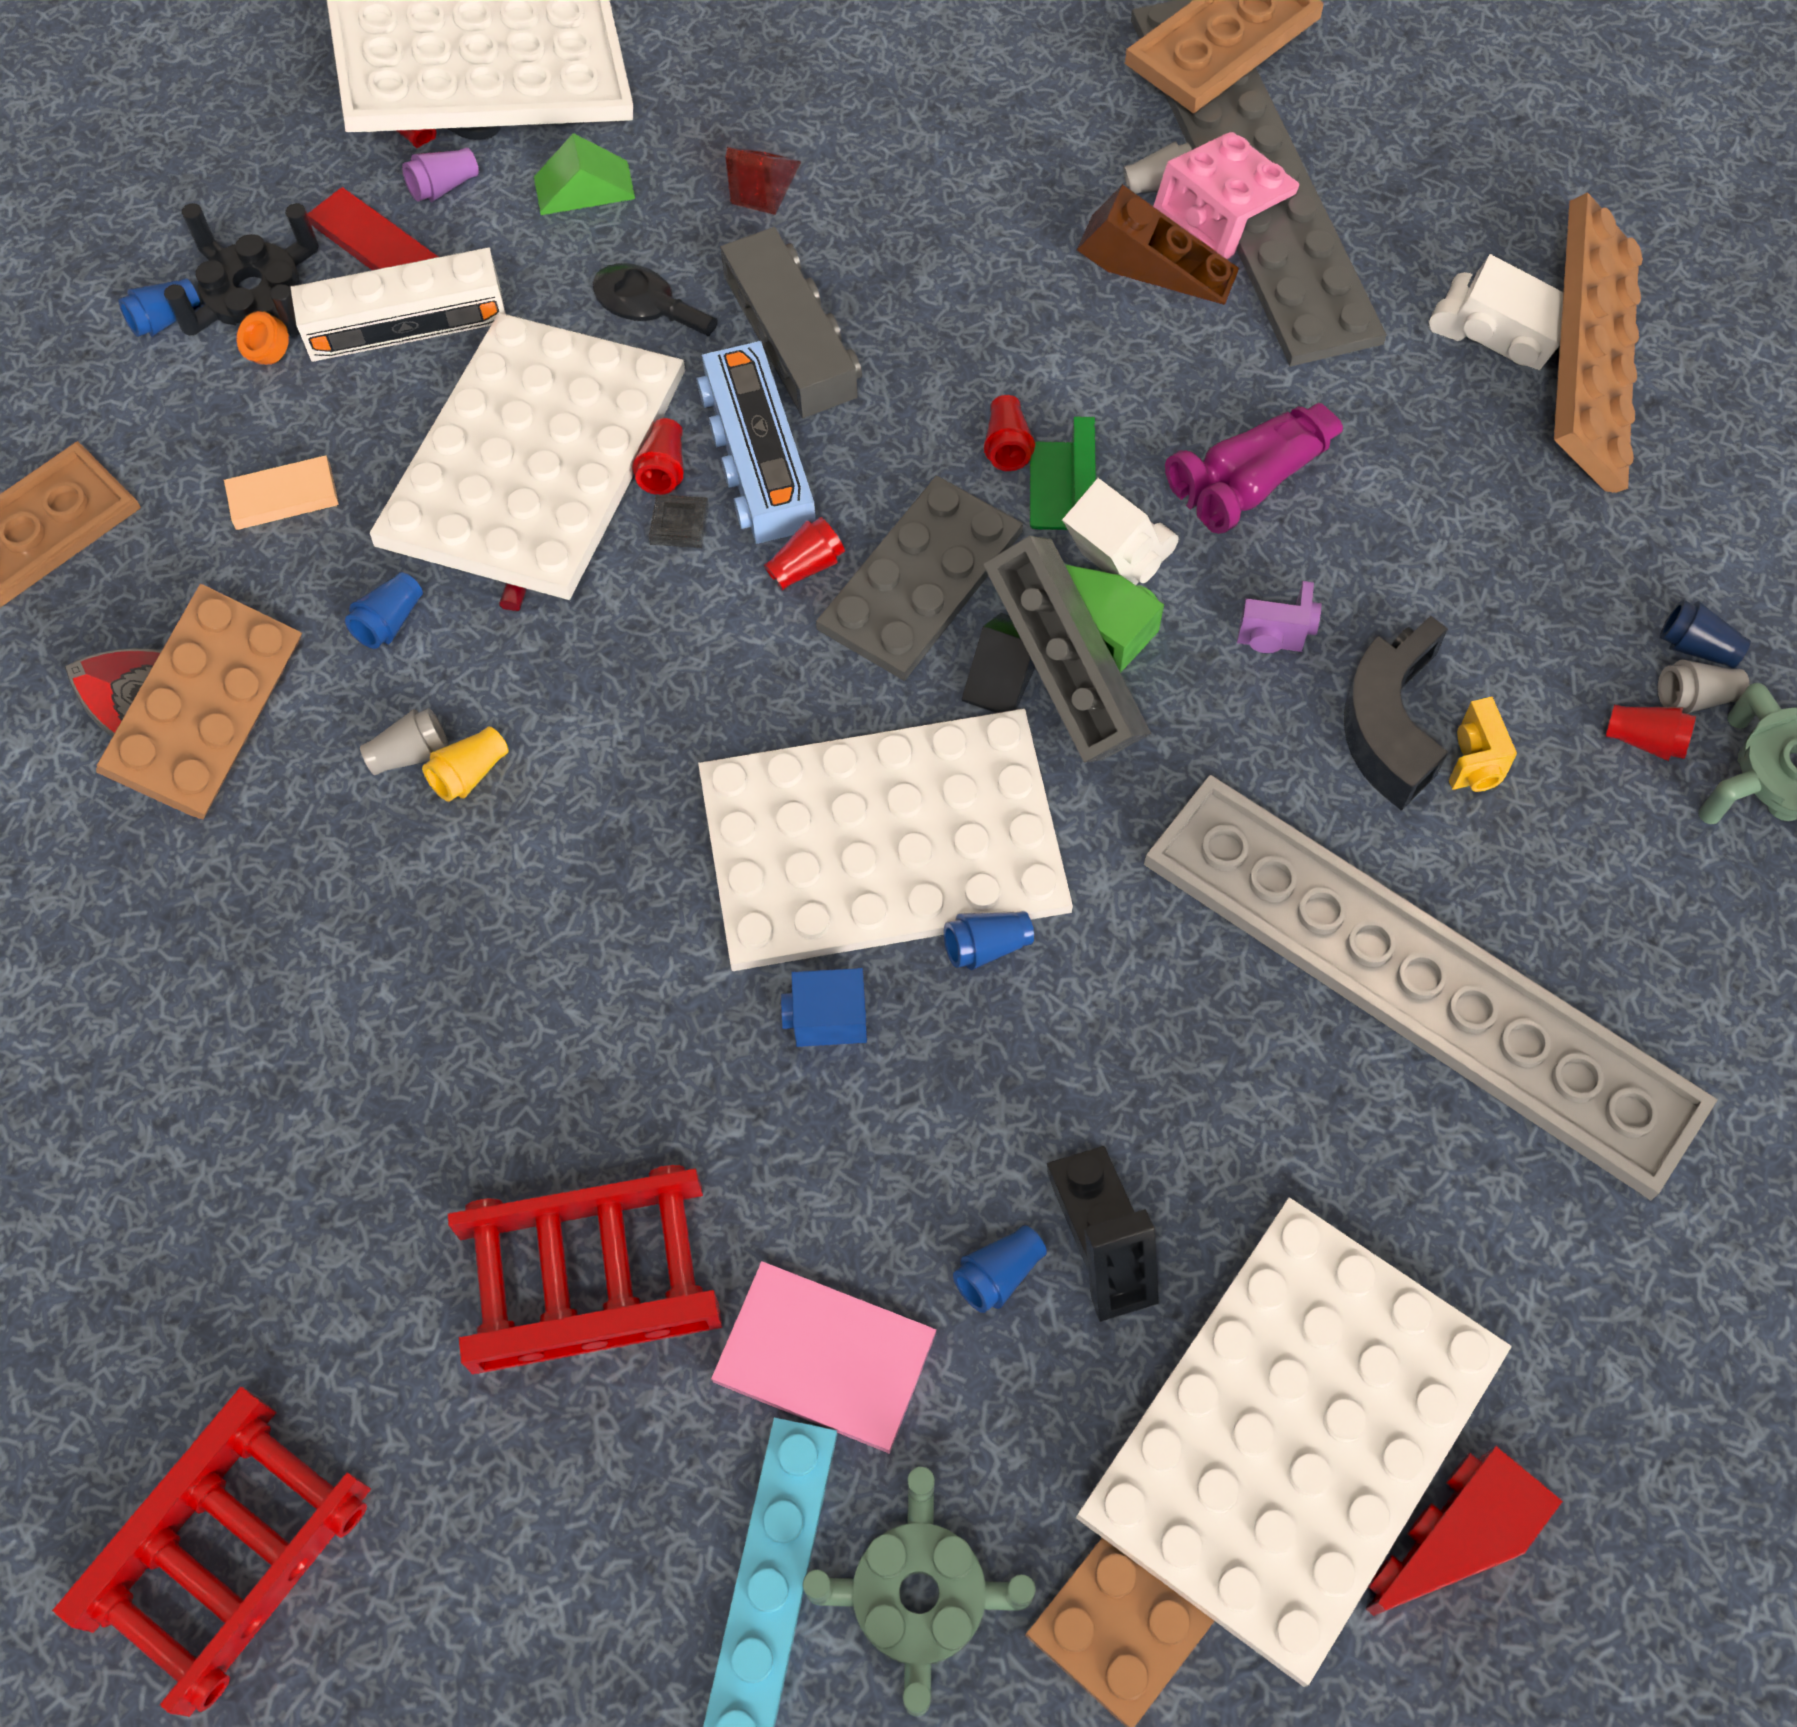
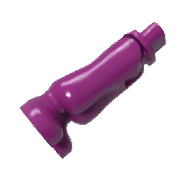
(1250, 465)

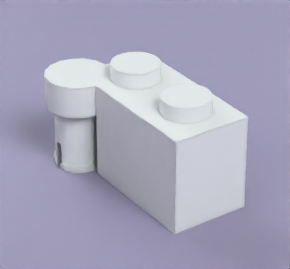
(1503, 312)
(1118, 534)

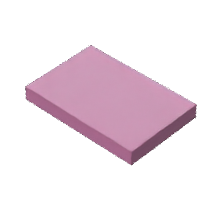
(824, 1356)

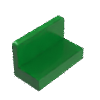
(1061, 475)

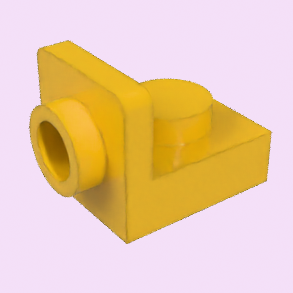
(1485, 748)

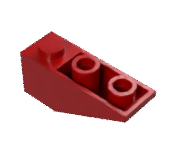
(1483, 1524)

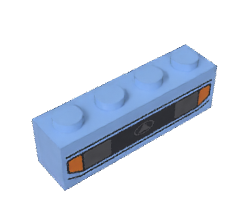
(757, 441)

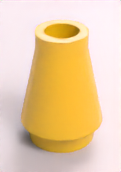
(463, 764)

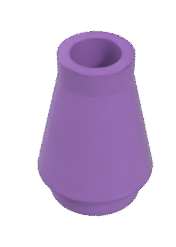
(438, 172)

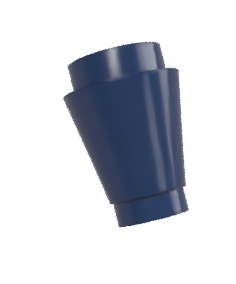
(1704, 635)

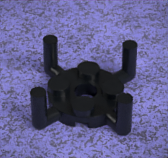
(231, 265)

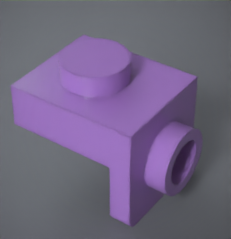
(1278, 625)

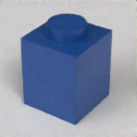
(826, 1007)

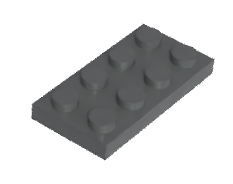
(918, 577)

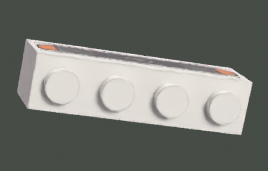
(398, 304)

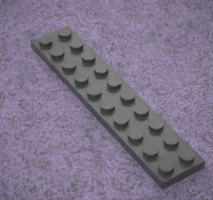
(1292, 246)

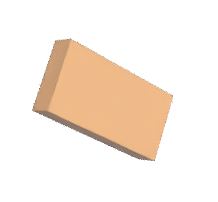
(281, 492)

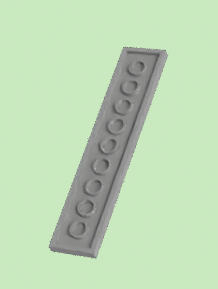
(1433, 987)

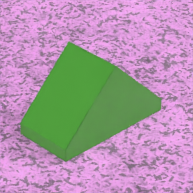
(582, 177)

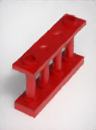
(623, 1317)
(151, 1542)

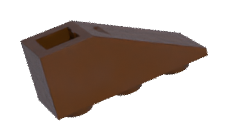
(1147, 246)

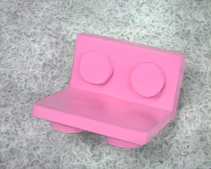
(1219, 188)

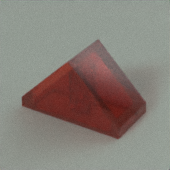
(759, 178)

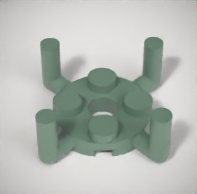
(1762, 758)
(912, 1550)

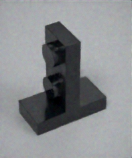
(1109, 1234)

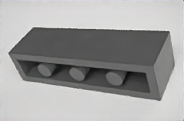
(790, 322)
(1066, 648)

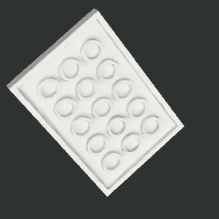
(477, 63)
(529, 456)
(880, 838)
(1295, 1439)

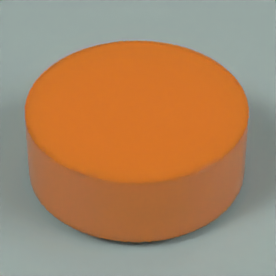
(262, 338)

